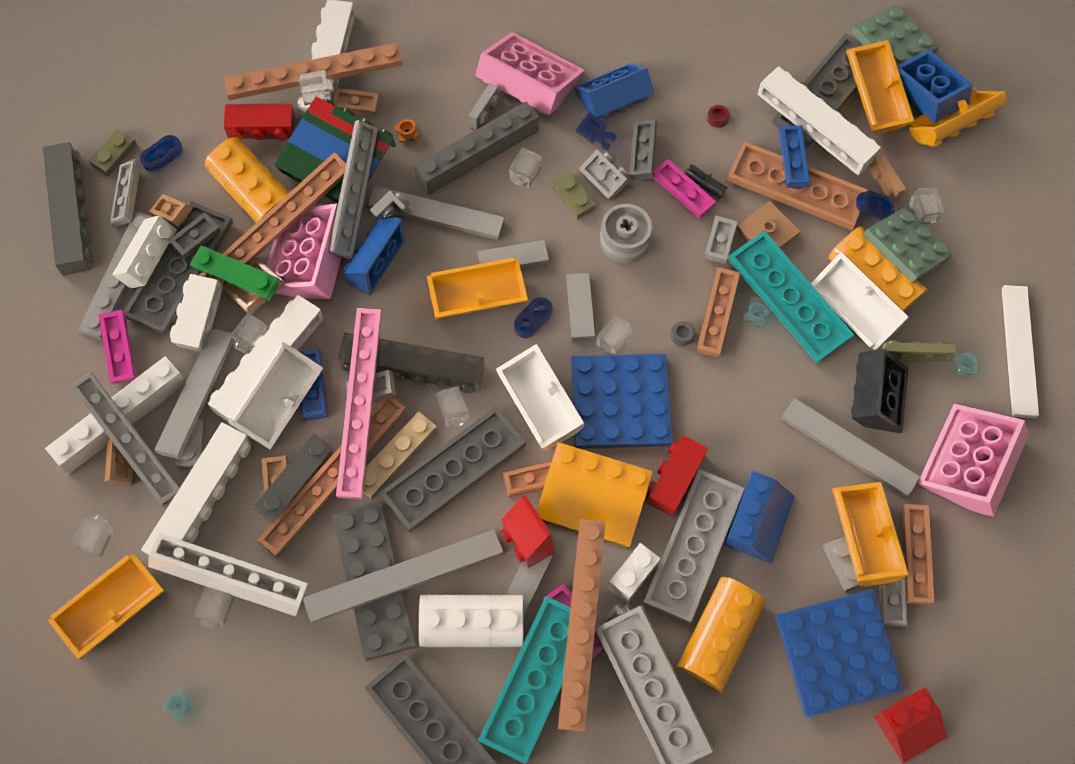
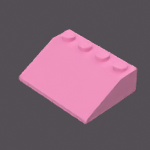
(528, 72)
(303, 255)
(974, 458)

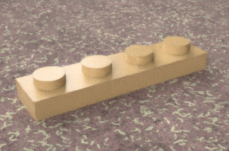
(397, 453)

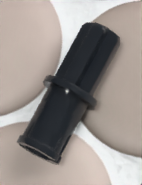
(706, 181)

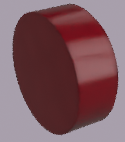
(718, 116)

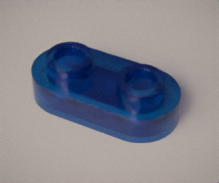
(159, 153)
(875, 205)
(534, 316)

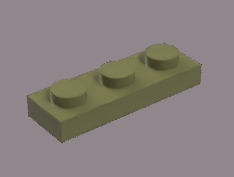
(921, 351)

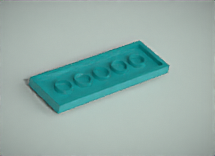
(790, 297)
(530, 685)

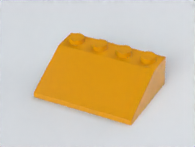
(595, 490)

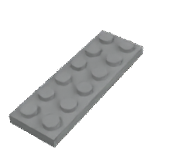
(694, 546)
(654, 688)

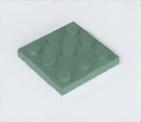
(903, 34)
(907, 244)

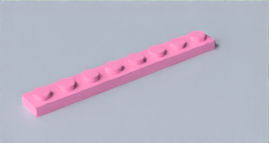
(359, 404)

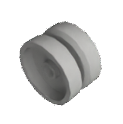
(625, 233)

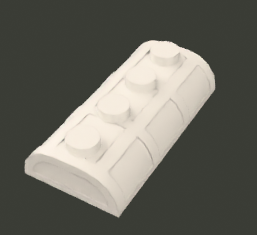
(859, 302)
(275, 395)
(540, 398)
(471, 621)

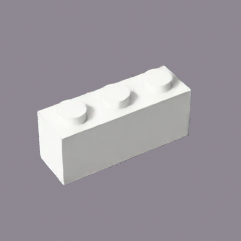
(144, 252)
(196, 312)

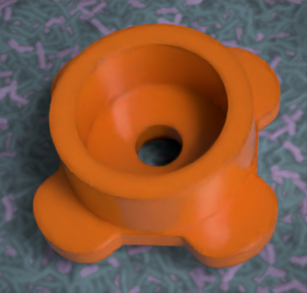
(404, 125)

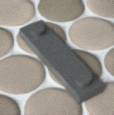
(292, 478)

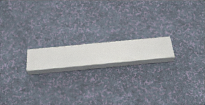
(1020, 352)

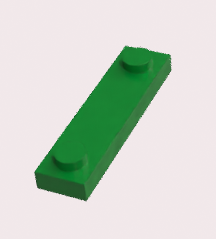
(235, 273)

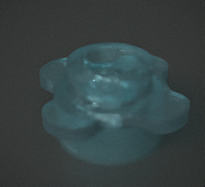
(759, 308)
(968, 358)
(170, 705)

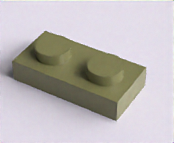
(112, 152)
(574, 195)

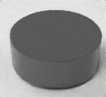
(682, 333)

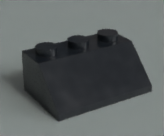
(880, 391)

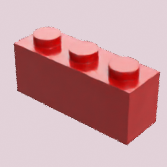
(259, 121)
(676, 475)

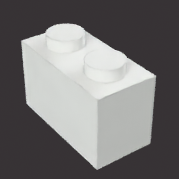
(633, 573)

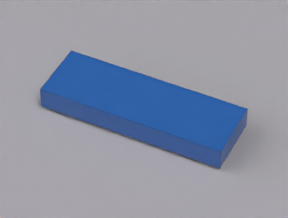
(794, 156)
(314, 403)

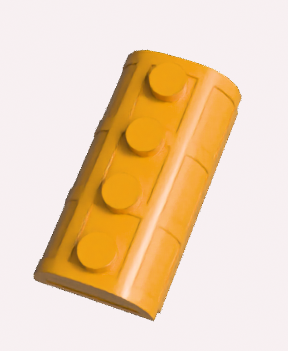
(880, 87)
(981, 106)
(245, 178)
(879, 269)
(476, 288)
(870, 534)
(105, 605)
(721, 633)

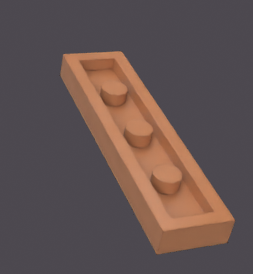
(718, 312)
(918, 554)

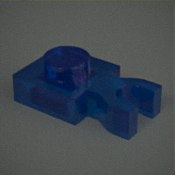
(593, 129)

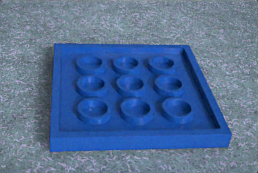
(622, 401)
(839, 653)

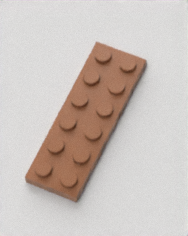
(825, 197)

